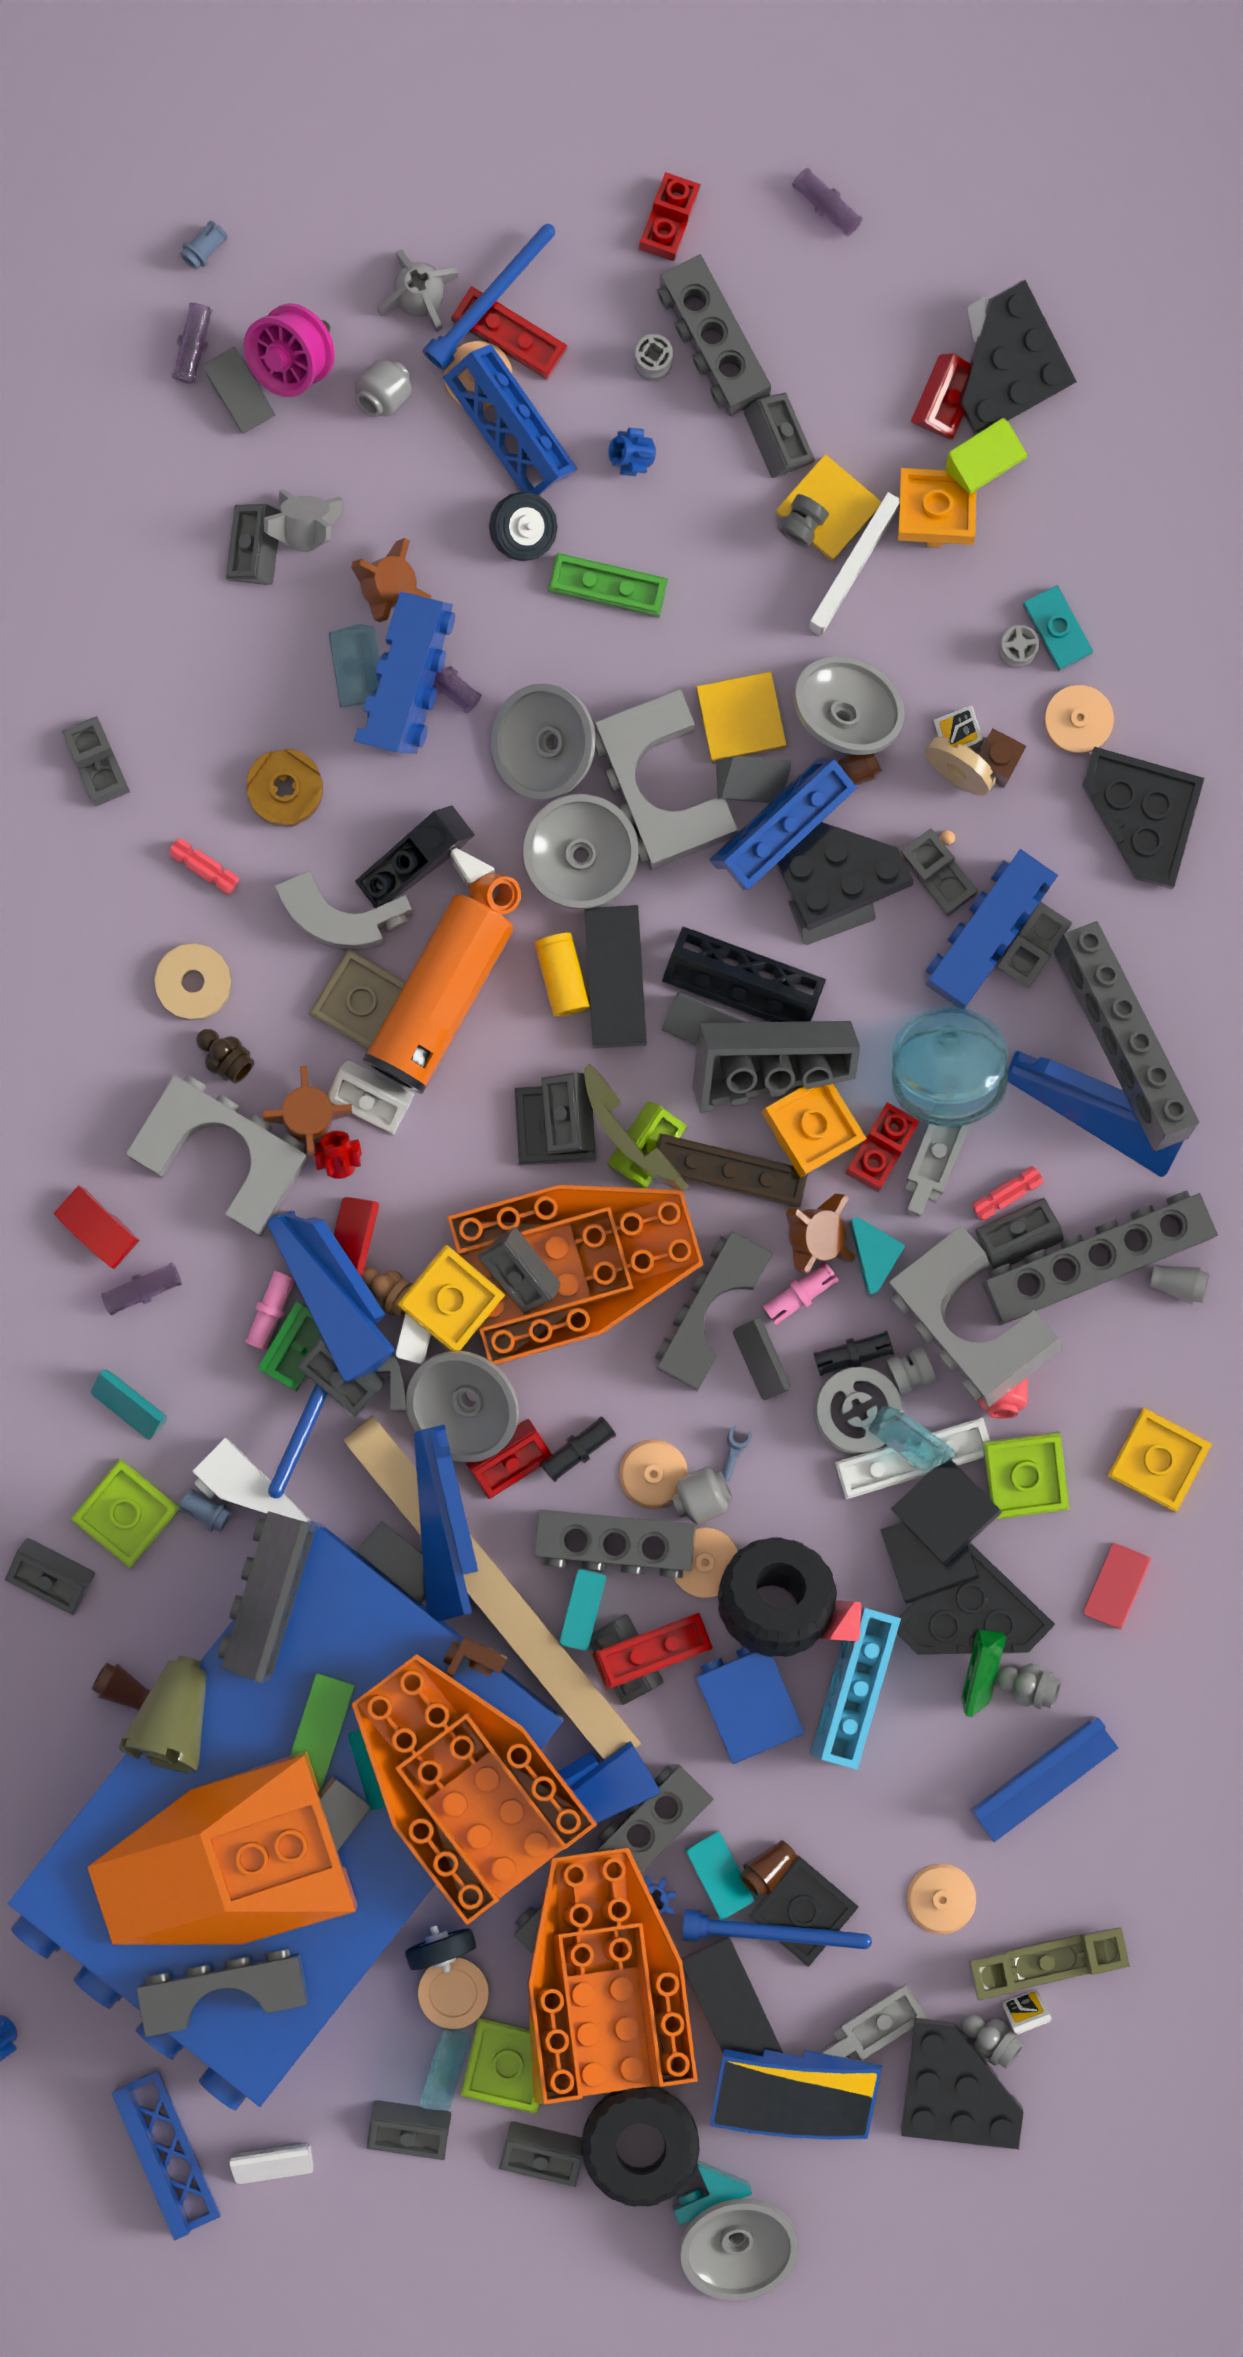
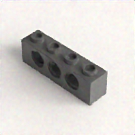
(695, 280)
(556, 1525)

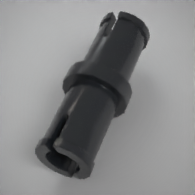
(853, 1353)
(578, 1449)

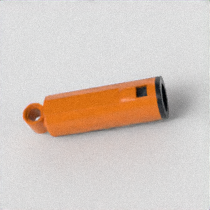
(444, 983)

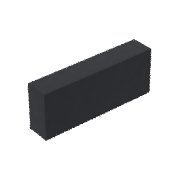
(615, 976)
(729, 1999)

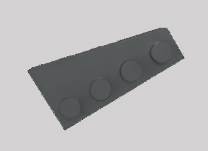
(770, 1058)

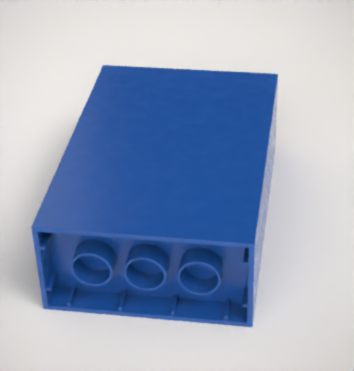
(342, 1625)

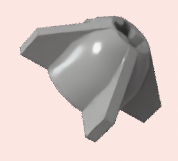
(418, 289)
(303, 521)

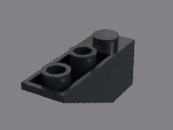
(415, 856)

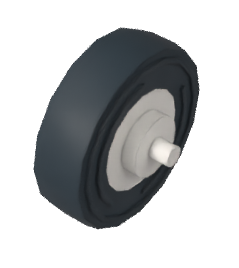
(523, 526)
(440, 1949)

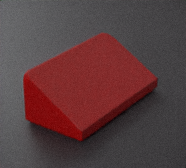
(938, 404)
(355, 1229)
(513, 1462)

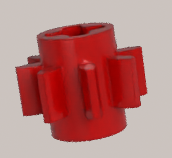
(337, 1154)

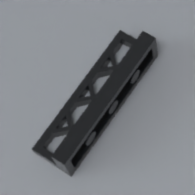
(742, 984)

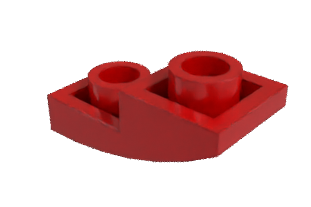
(669, 216)
(882, 1147)
(96, 1227)

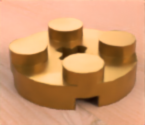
(281, 765)

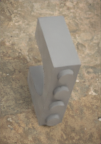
(661, 833)
(186, 1110)
(988, 1366)

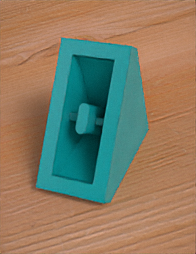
(875, 1253)

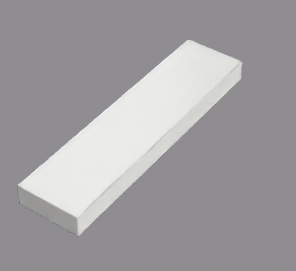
(854, 564)
(888, 1467)

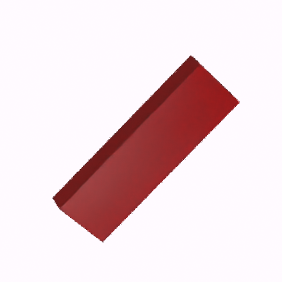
(514, 336)
(652, 1651)

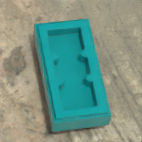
(1058, 628)

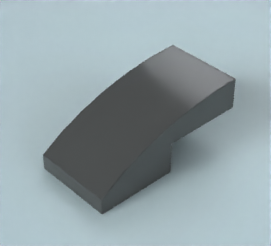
(238, 390)
(96, 761)
(939, 872)
(1034, 944)
(397, 1384)
(396, 1560)

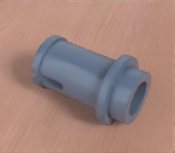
(203, 245)
(205, 1510)

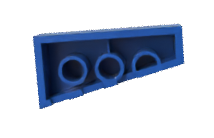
(407, 674)
(990, 930)

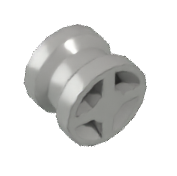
(1018, 638)

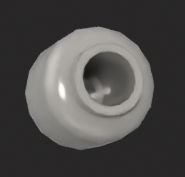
(383, 388)
(702, 1495)

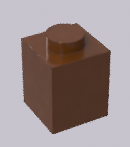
(1002, 755)

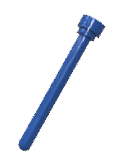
(441, 350)
(297, 1442)
(699, 1926)

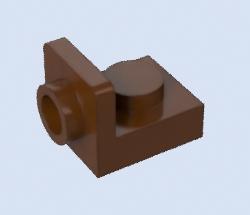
(482, 1658)

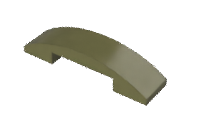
(603, 1101)
(1049, 1962)

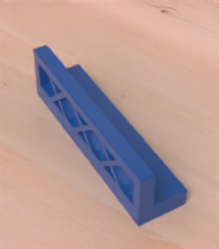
(499, 387)
(784, 822)
(1044, 1778)
(152, 2160)

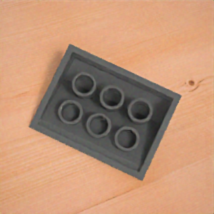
(268, 1596)

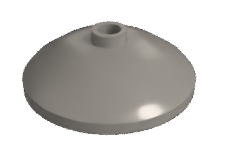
(849, 705)
(525, 736)
(575, 825)
(439, 1398)
(739, 2263)

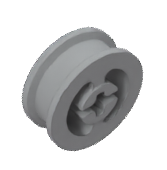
(843, 1384)

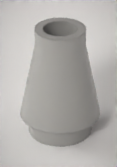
(1181, 1282)

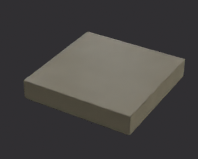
(357, 998)

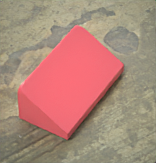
(1116, 1586)
(844, 1622)

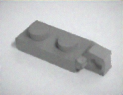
(933, 1165)
(876, 2025)

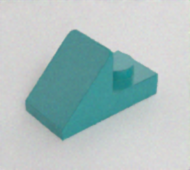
(720, 2188)

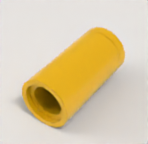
(562, 974)

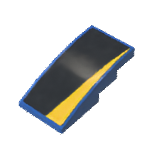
(795, 2095)

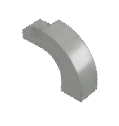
(334, 927)

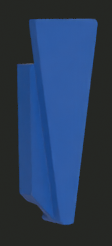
(1092, 1106)
(333, 1293)
(444, 1527)
(611, 1785)

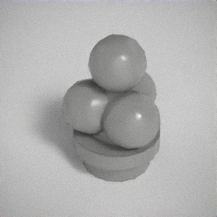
(1031, 1685)
(993, 2041)

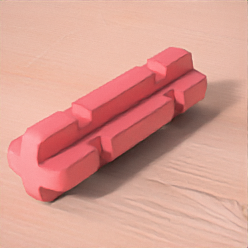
(204, 866)
(1007, 1193)

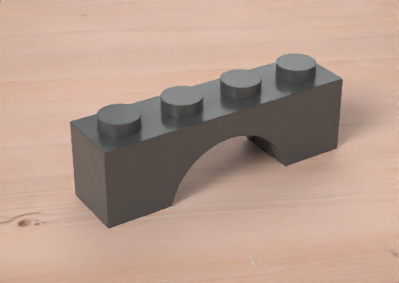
(736, 1267)
(274, 1983)

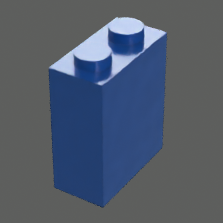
(749, 1704)

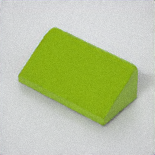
(985, 456)
(644, 1132)

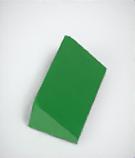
(982, 1671)

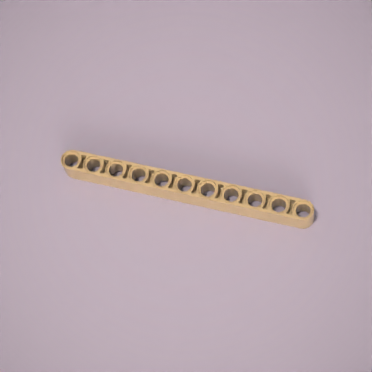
(500, 1602)

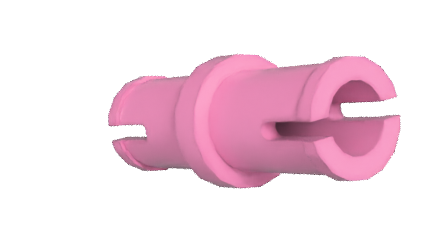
(800, 1293)
(270, 1310)

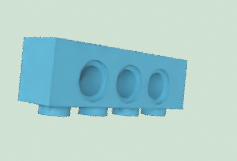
(855, 1690)

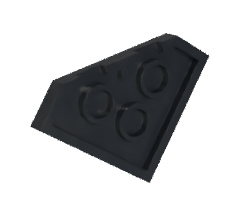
(1012, 361)
(1144, 811)
(840, 873)
(991, 1603)
(956, 2092)

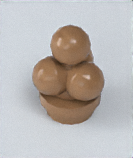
(386, 1289)

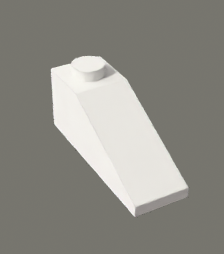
(239, 1481)

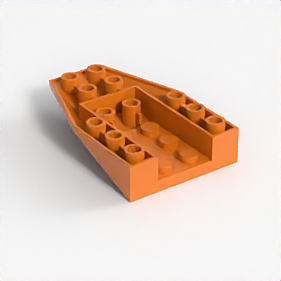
(602, 1244)
(465, 1786)
(227, 1863)
(605, 1985)

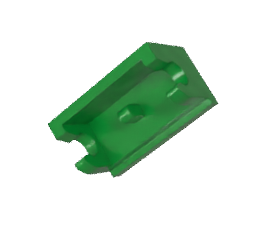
(290, 1346)

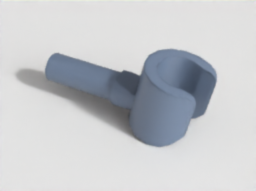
(734, 1452)

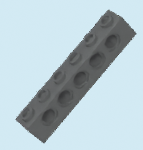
(1126, 1036)
(1194, 1229)
(690, 1800)

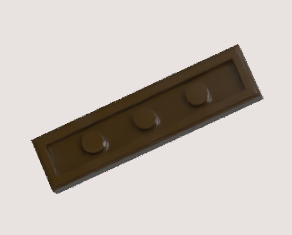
(733, 1170)

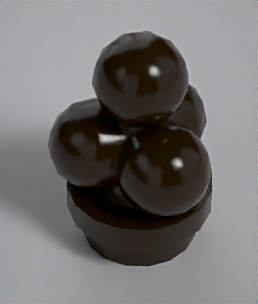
(225, 1055)

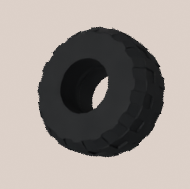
(784, 1565)
(635, 2184)

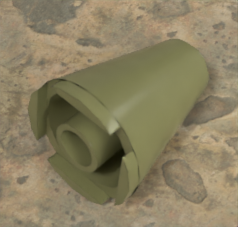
(171, 1718)

